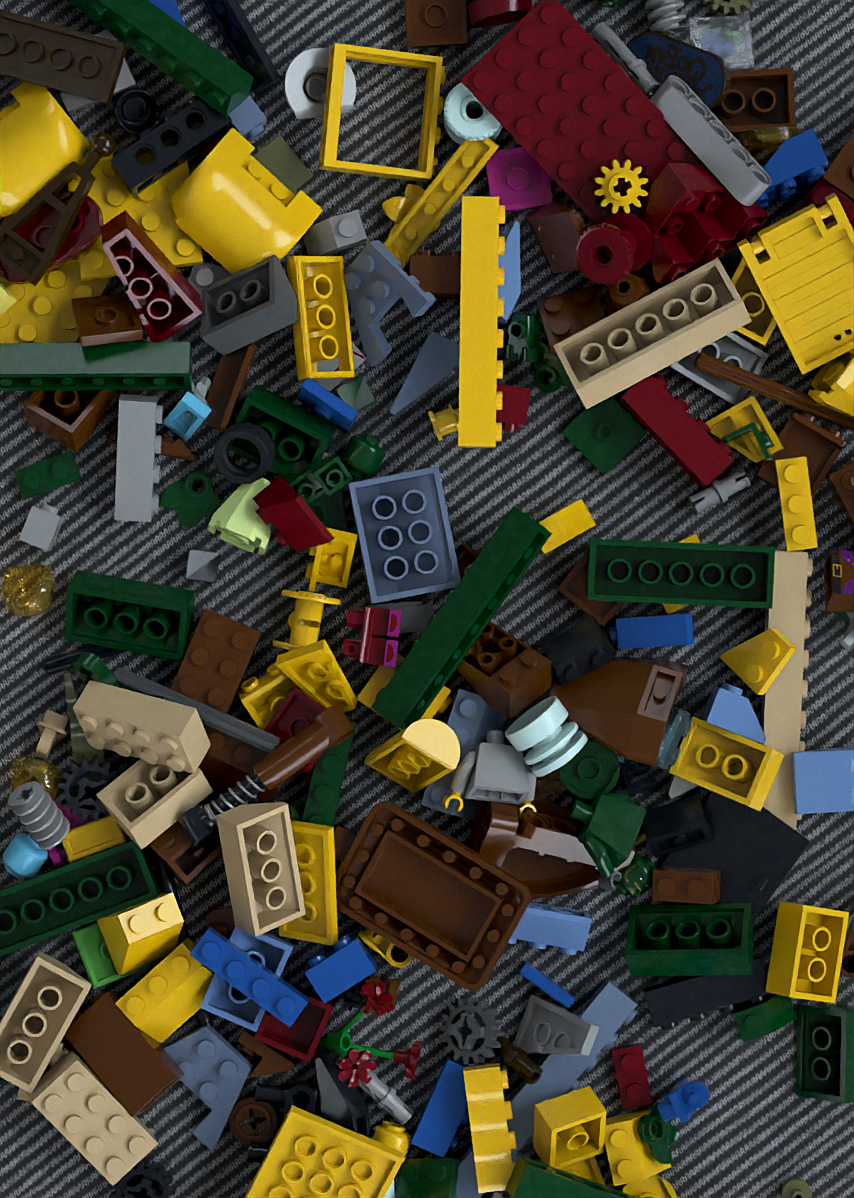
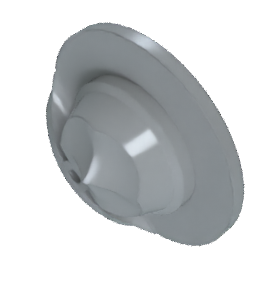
(306, 84)

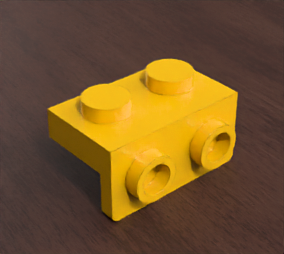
(332, 560)

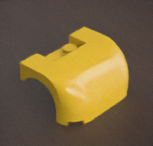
(34, 145)
(240, 207)

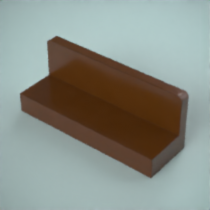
(228, 386)

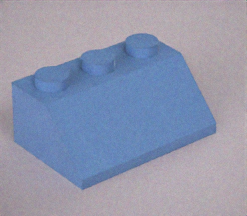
(553, 926)
(228, 1001)

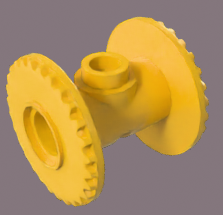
(305, 619)

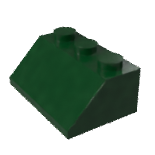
(297, 434)
(825, 1052)

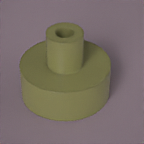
(795, 1186)

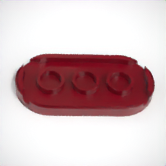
(42, 225)

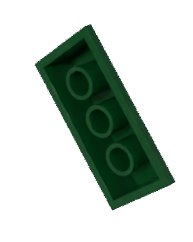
(129, 615)
(690, 940)

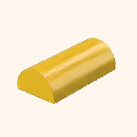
(321, 316)
(417, 754)

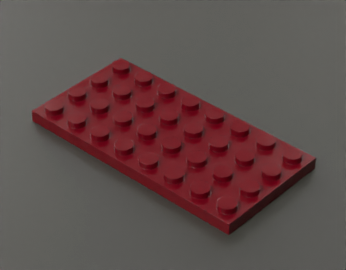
(573, 108)

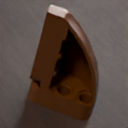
(538, 848)

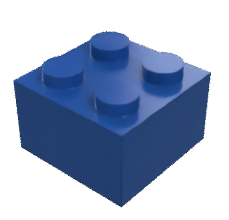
(340, 967)

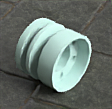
(550, 742)

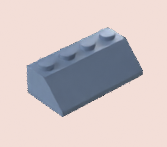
(471, 721)

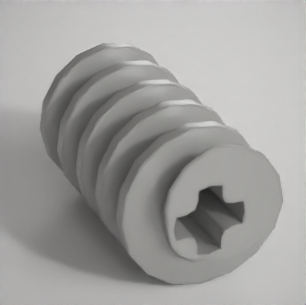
(665, 16)
(39, 814)

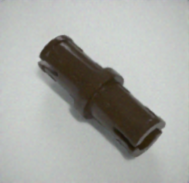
(516, 1060)

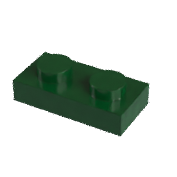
(47, 475)

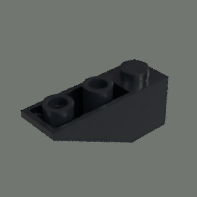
(337, 1100)

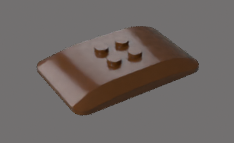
(430, 895)

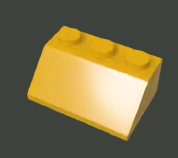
(168, 993)

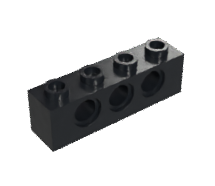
(138, 176)

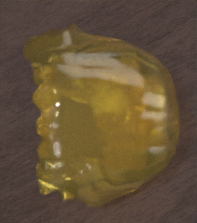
(28, 589)
(30, 769)

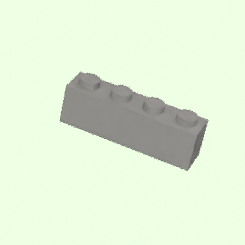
(136, 458)

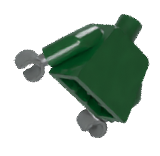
(608, 832)

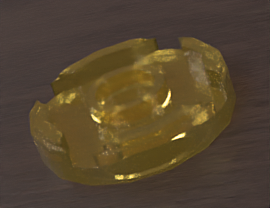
(767, 137)

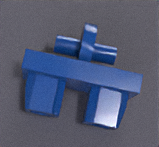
(683, 1100)

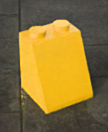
(142, 932)

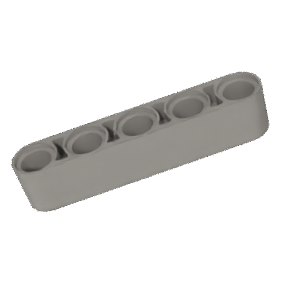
(711, 141)

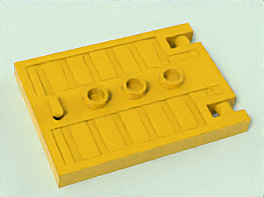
(808, 281)

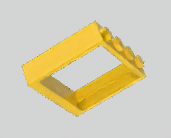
(332, 110)

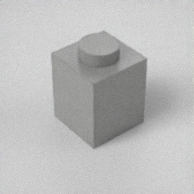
(42, 527)

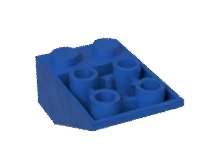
(794, 166)

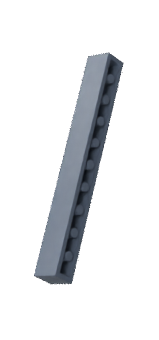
(606, 1009)

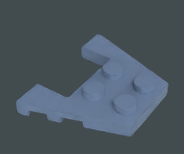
(372, 288)
(212, 1073)

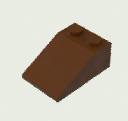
(67, 415)

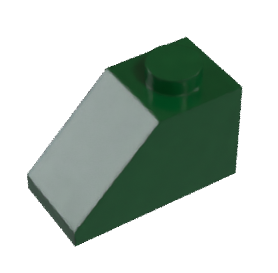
(763, 1017)

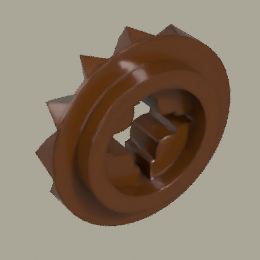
(245, 1132)

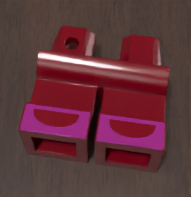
(373, 649)

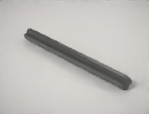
(208, 715)

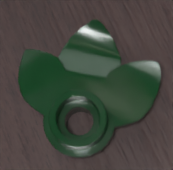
(547, 363)
(190, 504)
(657, 1135)

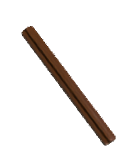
(770, 389)

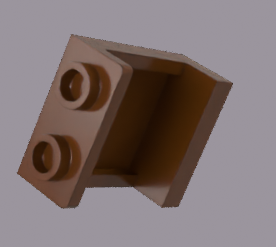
(805, 438)

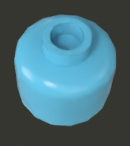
(24, 856)

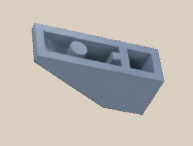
(433, 365)

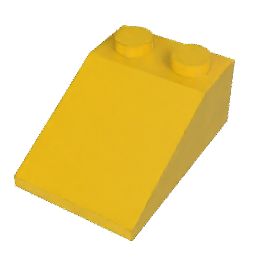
(727, 764)

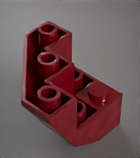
(694, 220)

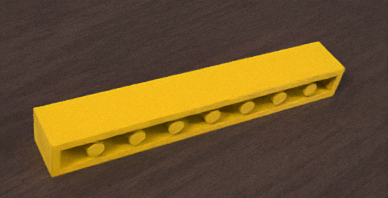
(478, 322)

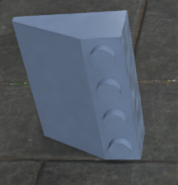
(403, 534)

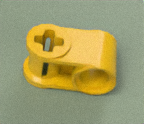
(383, 947)

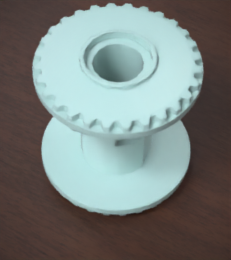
(462, 127)

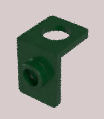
(762, 438)

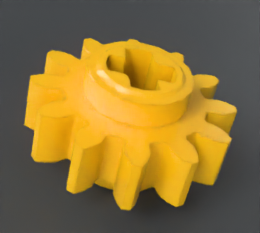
(611, 179)

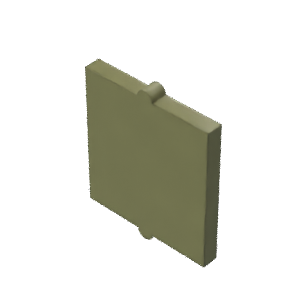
(283, 164)

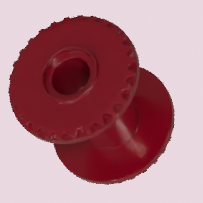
(614, 248)

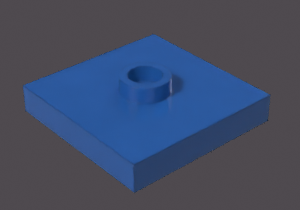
(327, 405)

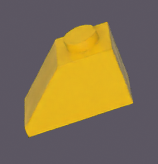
(566, 525)

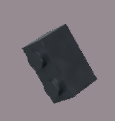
(578, 651)

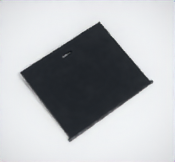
(746, 849)

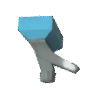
(190, 410)

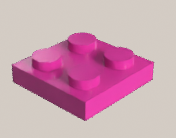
(517, 180)

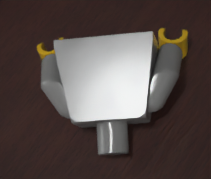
(494, 774)

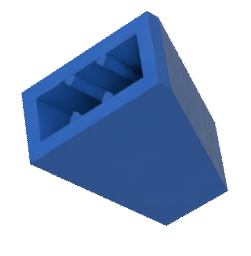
(652, 631)

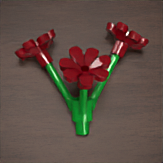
(356, 1064)

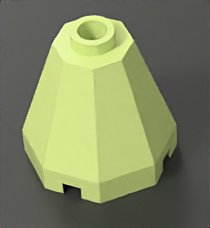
(240, 522)

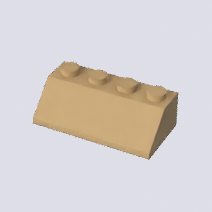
(261, 866)
(38, 1019)

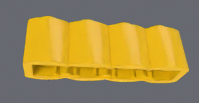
(489, 1125)

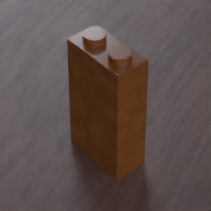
(121, 1054)

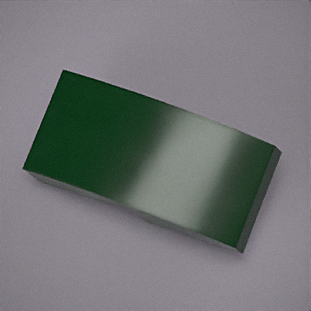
(320, 478)

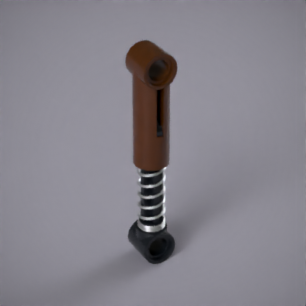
(324, 732)

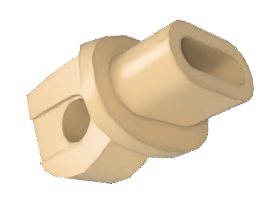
(52, 728)

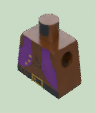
(839, 580)

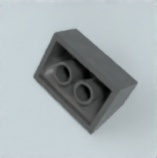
(247, 306)

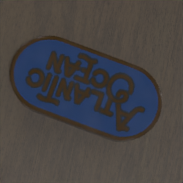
(695, 66)

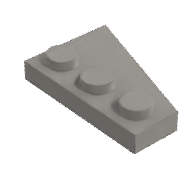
(554, 1030)

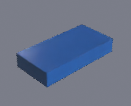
(546, 984)

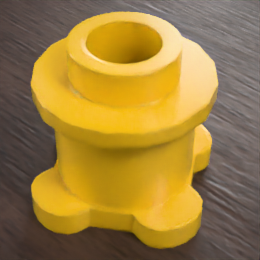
(444, 421)

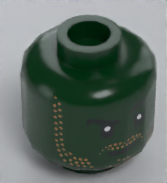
(636, 877)

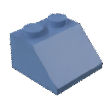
(733, 712)

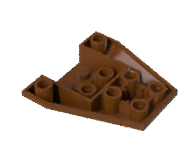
(625, 704)

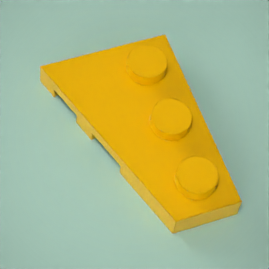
(318, 675)

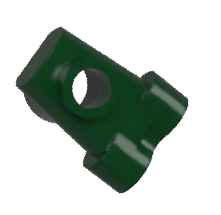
(522, 336)

